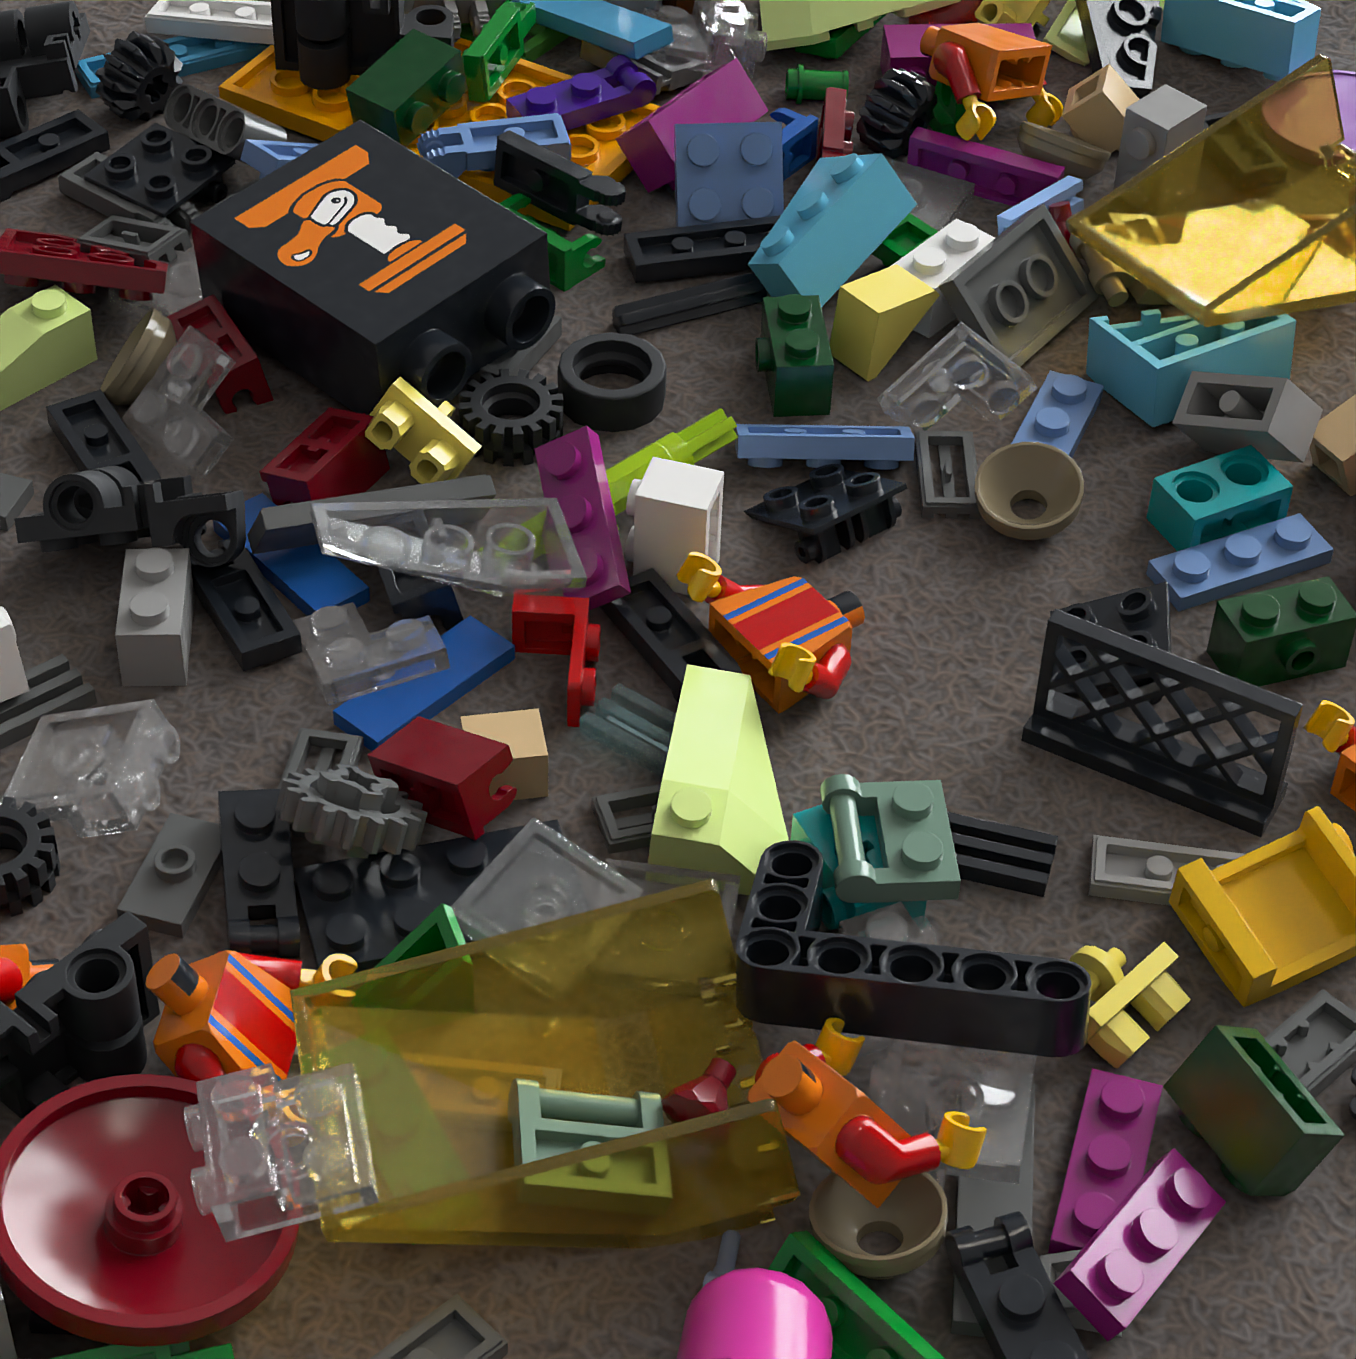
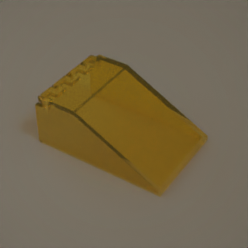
(1244, 213)
(583, 1007)

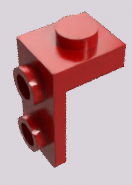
(560, 628)

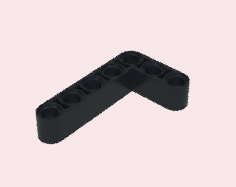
(891, 986)

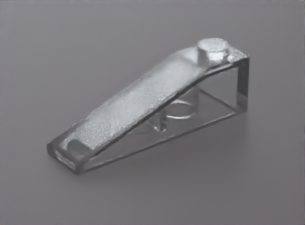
(469, 544)

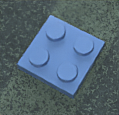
(727, 172)

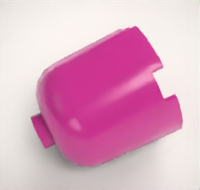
(756, 1317)

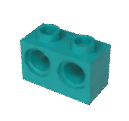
(1218, 498)

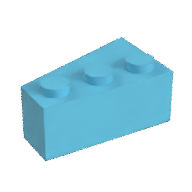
(1245, 33)
(831, 226)
(1152, 359)

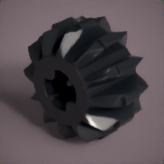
(138, 76)
(894, 111)

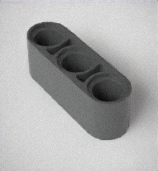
(217, 121)

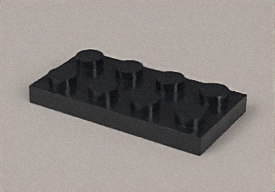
(378, 900)

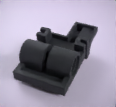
(346, 37)
(37, 58)
(122, 510)
(79, 1017)

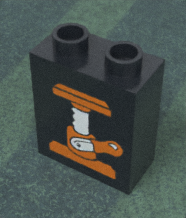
(375, 270)

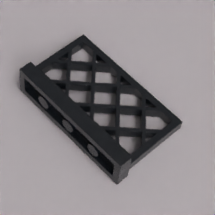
(1149, 752)

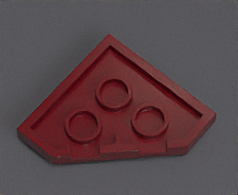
(56, 257)

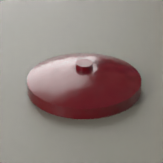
(108, 1223)

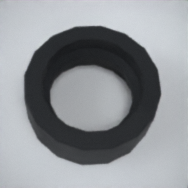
(608, 408)

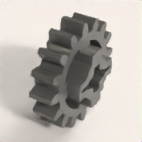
(351, 811)

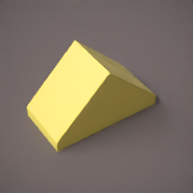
(877, 317)

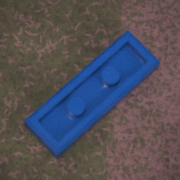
(302, 573)
(473, 656)

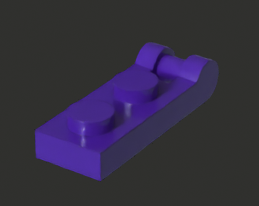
(588, 95)

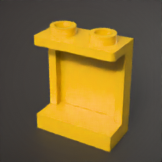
(1274, 910)

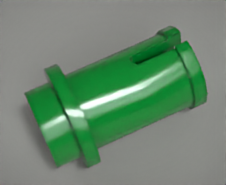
(812, 84)

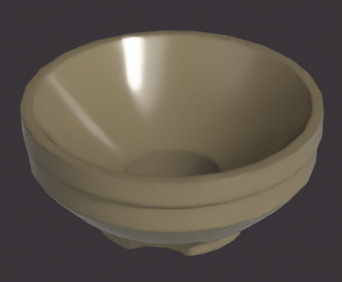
(1077, 156)
(139, 358)
(1033, 473)
(912, 1213)

